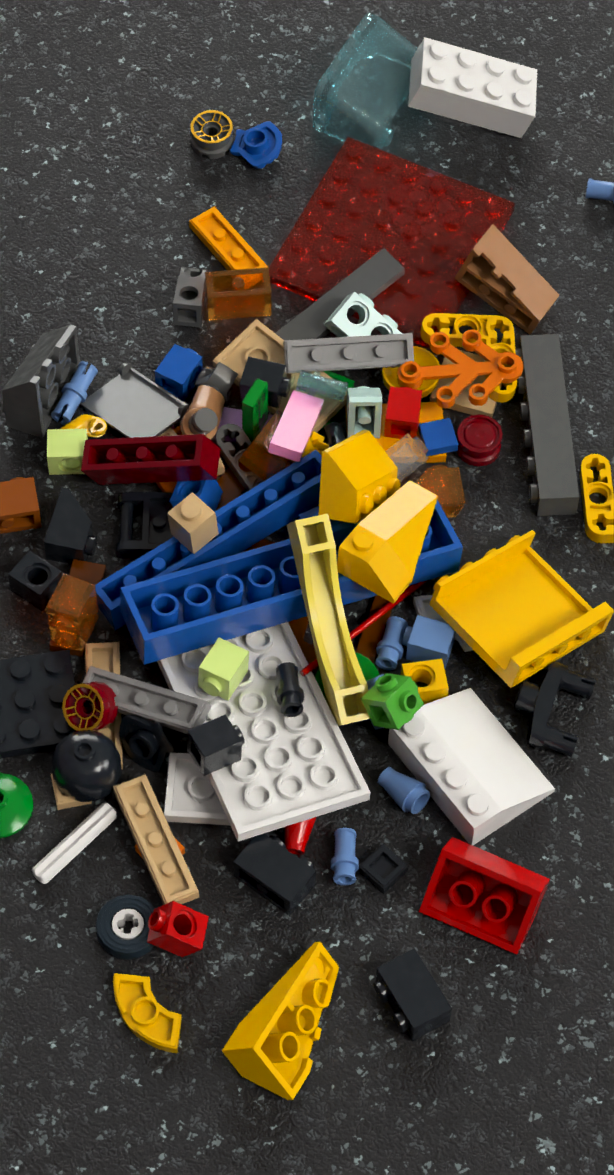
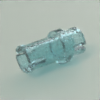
(320, 385)

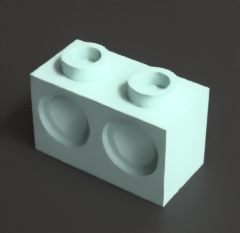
(368, 318)

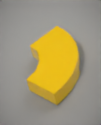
(144, 1014)

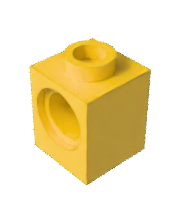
(431, 673)

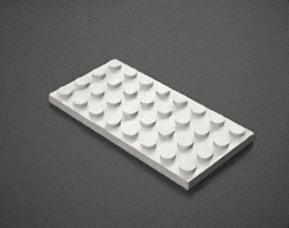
(287, 764)

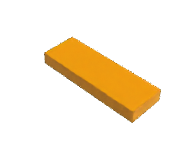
(224, 241)

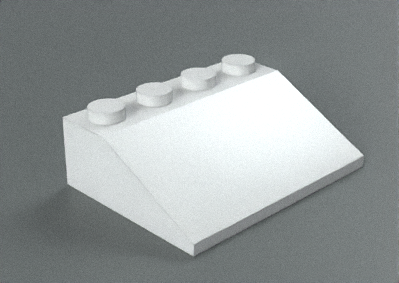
(469, 764)

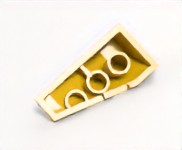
(388, 542)

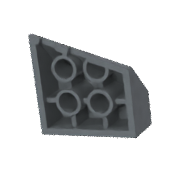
(39, 381)

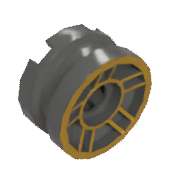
(214, 124)

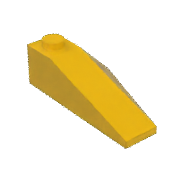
(279, 1032)

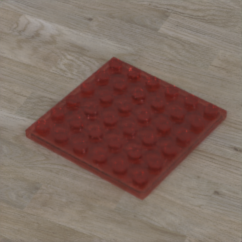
(393, 204)

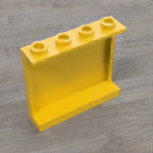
(517, 610)

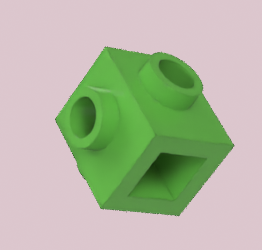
(392, 701)

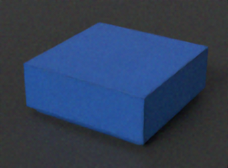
(438, 436)

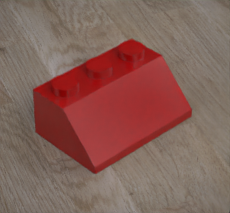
(484, 895)

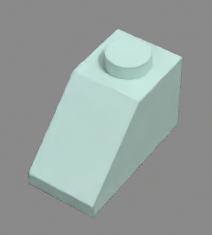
(364, 410)

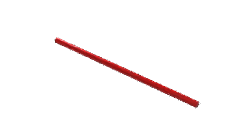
(368, 622)

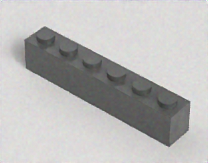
(547, 425)

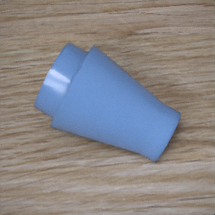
(405, 791)

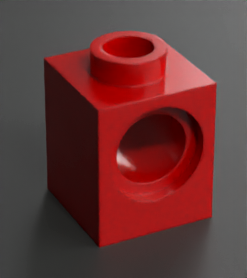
(402, 412)
(189, 930)

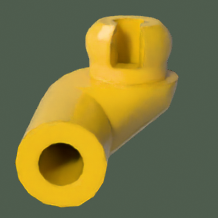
(95, 425)

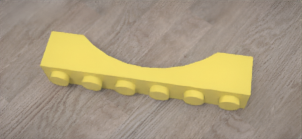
(318, 577)

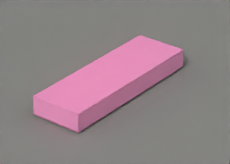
(296, 426)

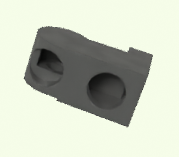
(189, 297)

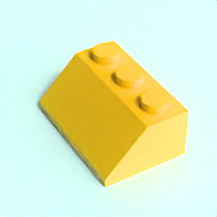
(356, 478)

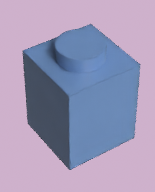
(428, 640)

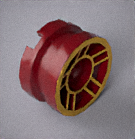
(80, 713)

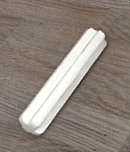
(74, 843)

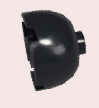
(86, 765)

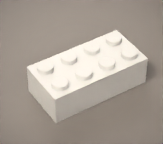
(472, 87)

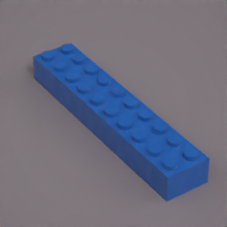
(250, 593)

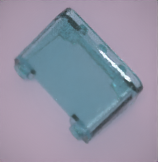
(365, 84)

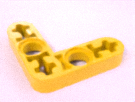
(485, 326)
(597, 512)

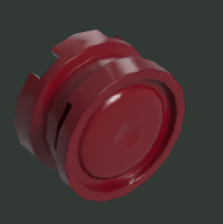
(479, 440)

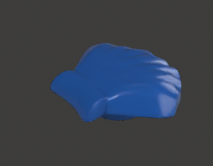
(258, 144)

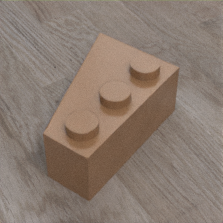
(507, 281)

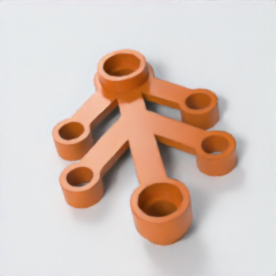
(464, 369)

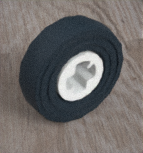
(114, 916)

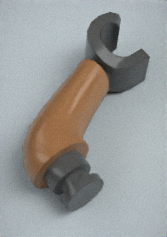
(209, 400)

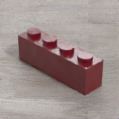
(151, 459)

